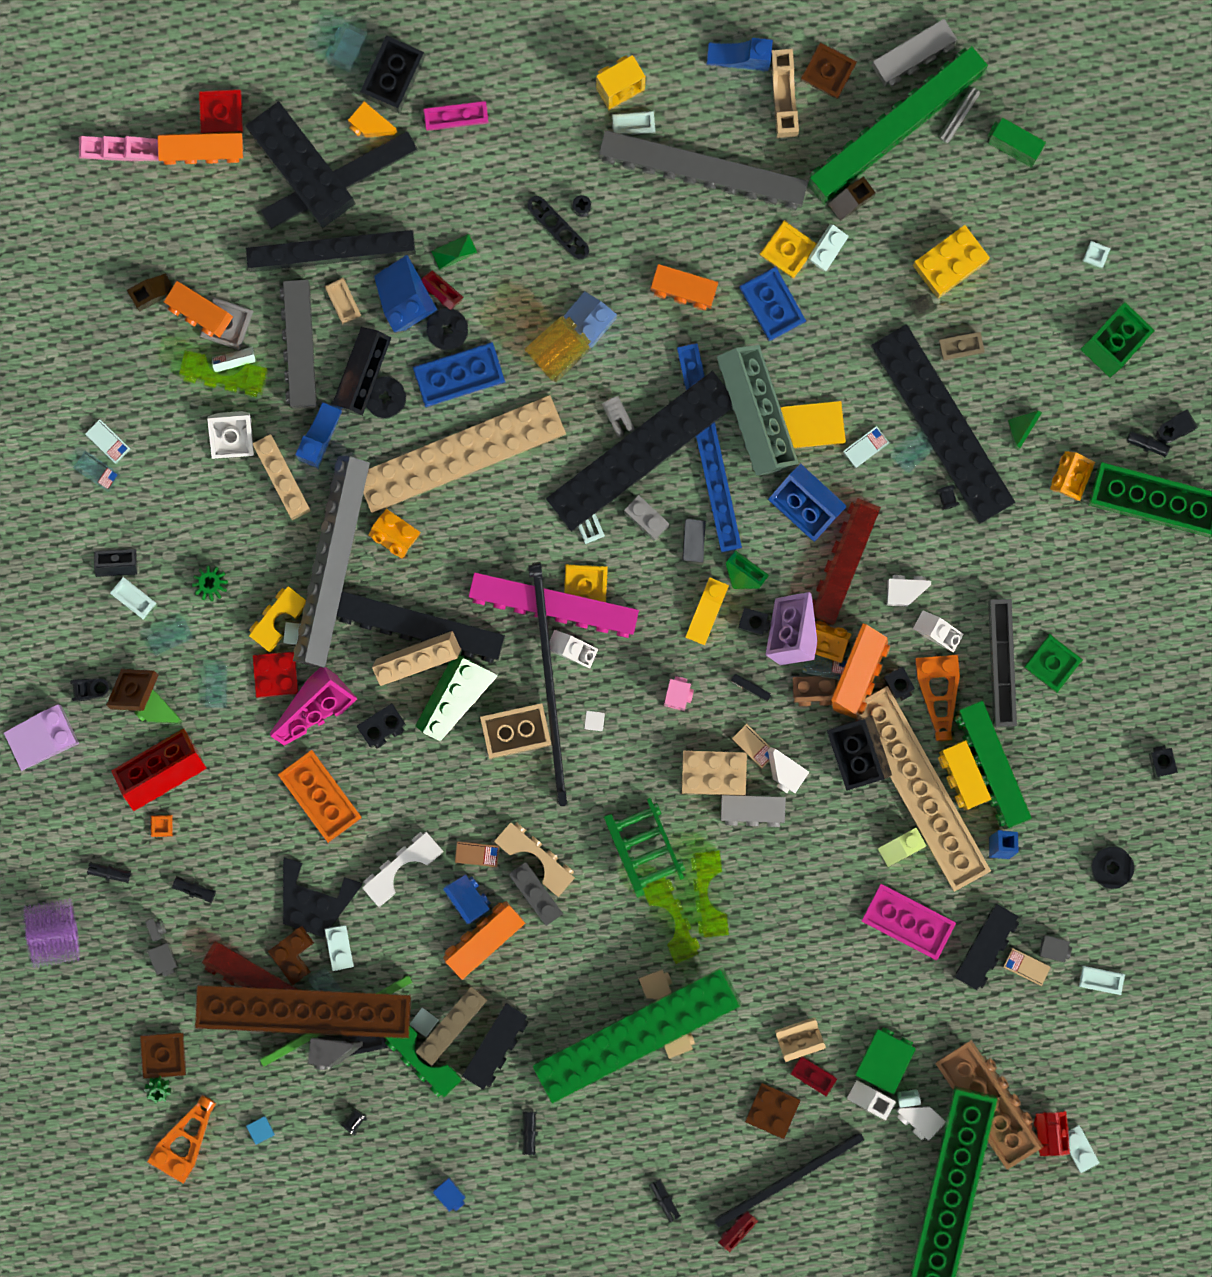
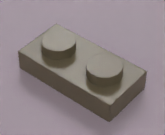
(961, 346)

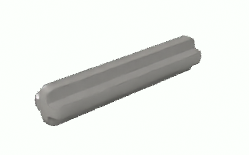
(959, 114)

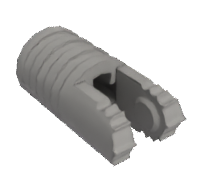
(616, 411)

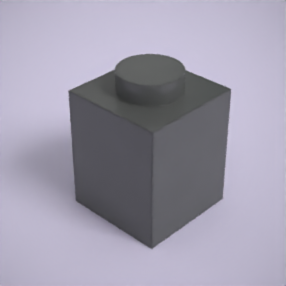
(1055, 949)
(163, 959)

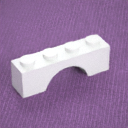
(381, 886)

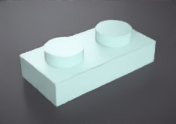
(828, 247)
(338, 947)
(1081, 1150)

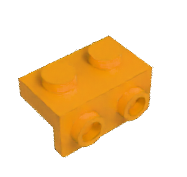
(394, 533)

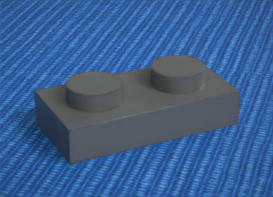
(156, 929)

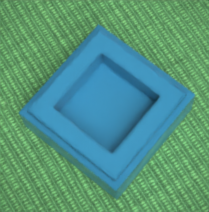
(260, 1130)

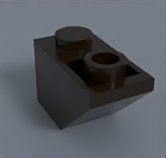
(852, 198)
(150, 291)

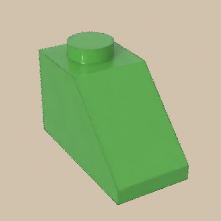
(158, 711)

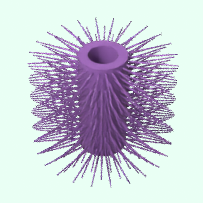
(49, 931)

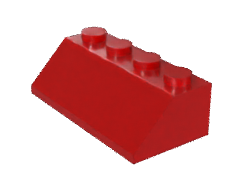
(158, 769)

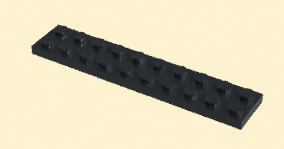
(942, 424)
(641, 451)

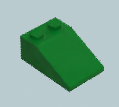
(1117, 340)

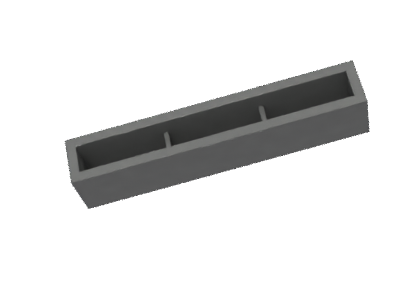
(299, 344)
(1002, 663)

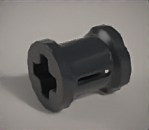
(586, 201)
(947, 497)
(353, 1121)

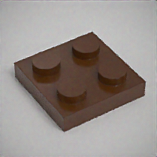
(828, 71)
(132, 690)
(163, 1055)
(772, 1111)

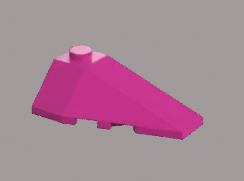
(317, 699)

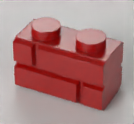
(1052, 1133)

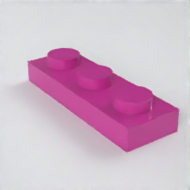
(456, 116)

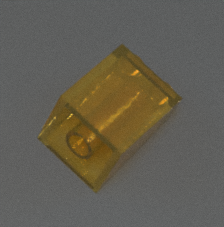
(559, 348)

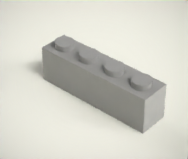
(915, 52)

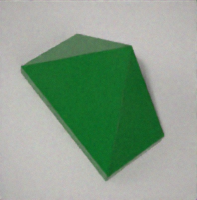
(454, 251)
(1021, 427)
(744, 573)

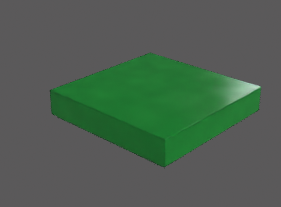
(1053, 663)

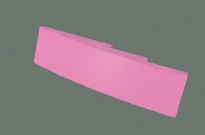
(118, 148)

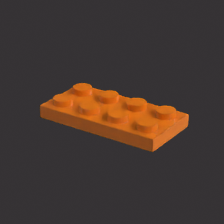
(320, 796)

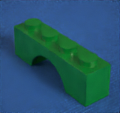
(441, 1078)

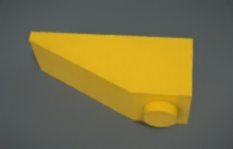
(707, 611)

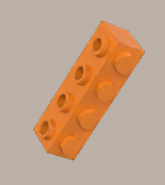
(200, 147)
(483, 940)

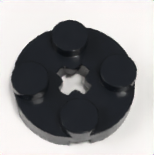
(448, 341)
(391, 407)
(1102, 874)

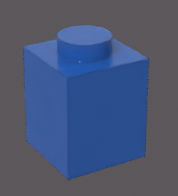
(1003, 844)
(450, 1195)

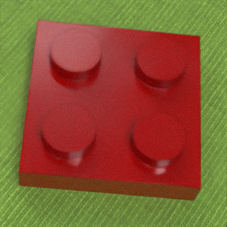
(221, 111)
(275, 674)

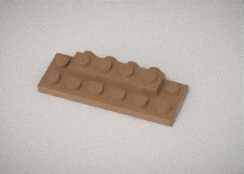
(1011, 1128)

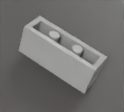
(752, 810)

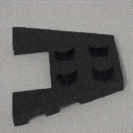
(311, 908)

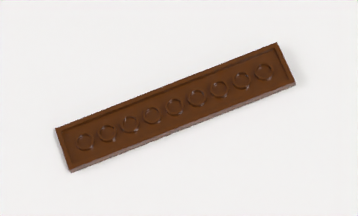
(303, 1011)

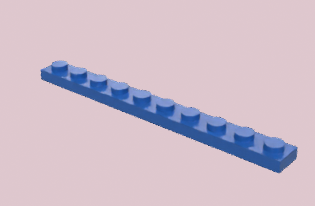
(712, 460)

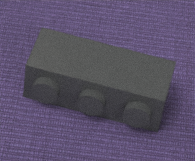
(535, 894)

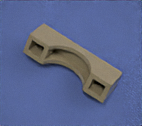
(451, 1025)

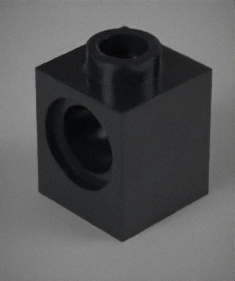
(747, 615)
(895, 675)
(1158, 770)

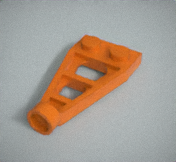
(939, 667)
(171, 1162)

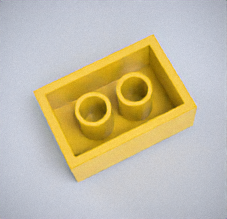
(620, 81)
(951, 261)
(964, 776)

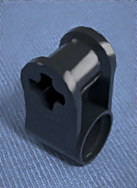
(1178, 426)
(87, 689)

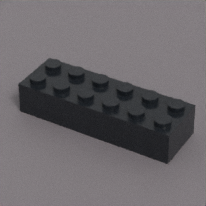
(300, 164)

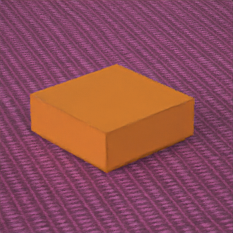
(162, 826)

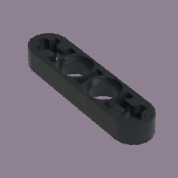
(560, 226)

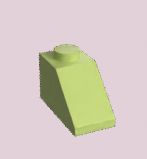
(902, 847)

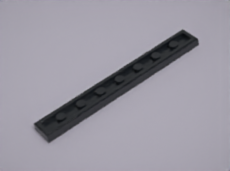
(348, 175)
(789, 1179)

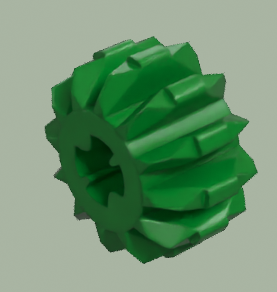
(217, 583)

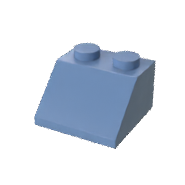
(591, 317)

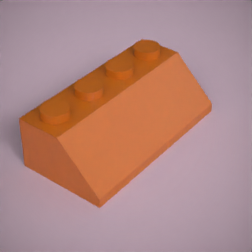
(859, 672)

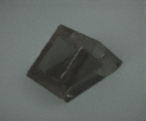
(922, 306)

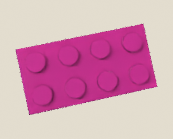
(908, 922)

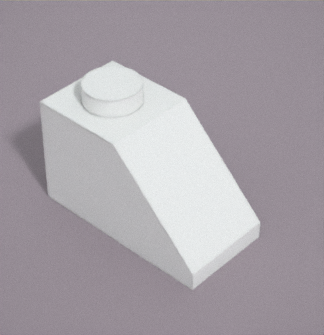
(785, 771)

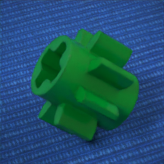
(157, 1089)

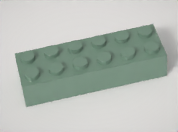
(757, 410)

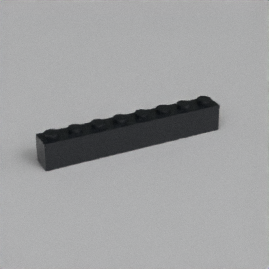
(330, 251)
(417, 625)

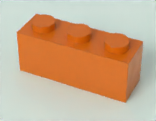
(684, 287)
(197, 310)

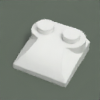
(230, 434)

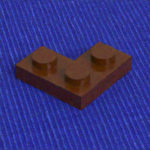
(287, 955)

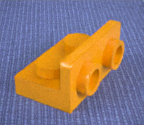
(1072, 475)
(831, 641)

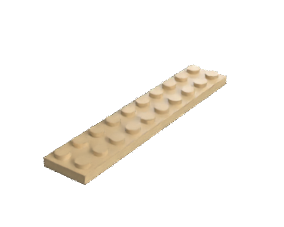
(462, 453)
(925, 794)

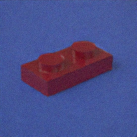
(441, 290)
(813, 1076)
(742, 1226)

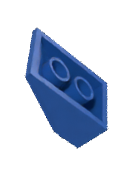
(403, 295)
(467, 898)

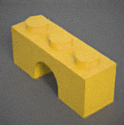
(264, 631)

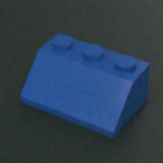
(807, 502)

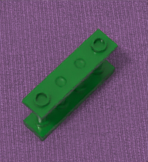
(632, 863)

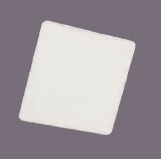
(594, 721)

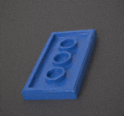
(459, 374)

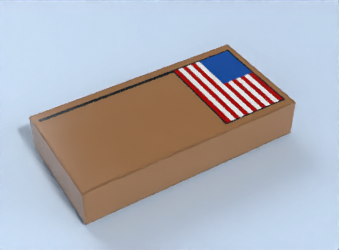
(477, 854)

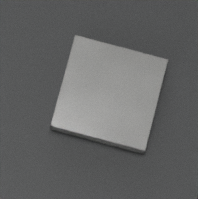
(236, 329)

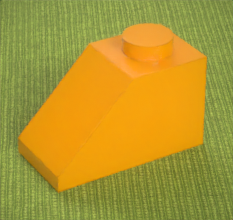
(370, 123)

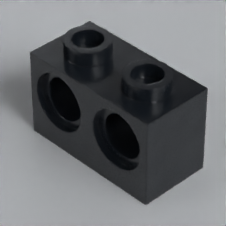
(379, 721)

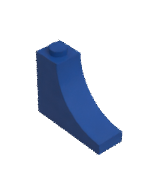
(746, 55)
(319, 435)

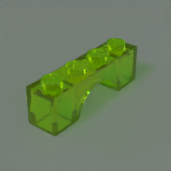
(248, 379)
(707, 866)
(681, 945)

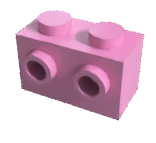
(678, 693)

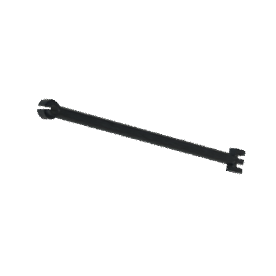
(535, 571)

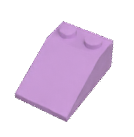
(792, 630)
(41, 737)

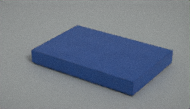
(772, 304)

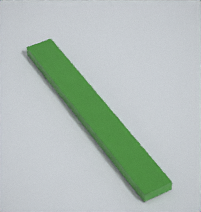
(307, 1037)

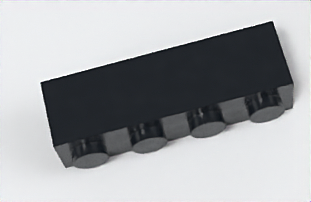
(361, 371)
(986, 946)
(494, 1046)

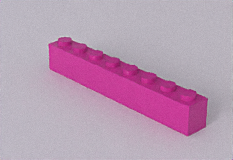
(558, 605)

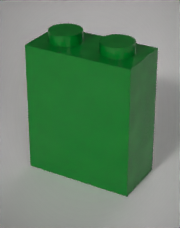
(1016, 142)
(885, 1060)

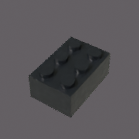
(392, 74)
(859, 752)

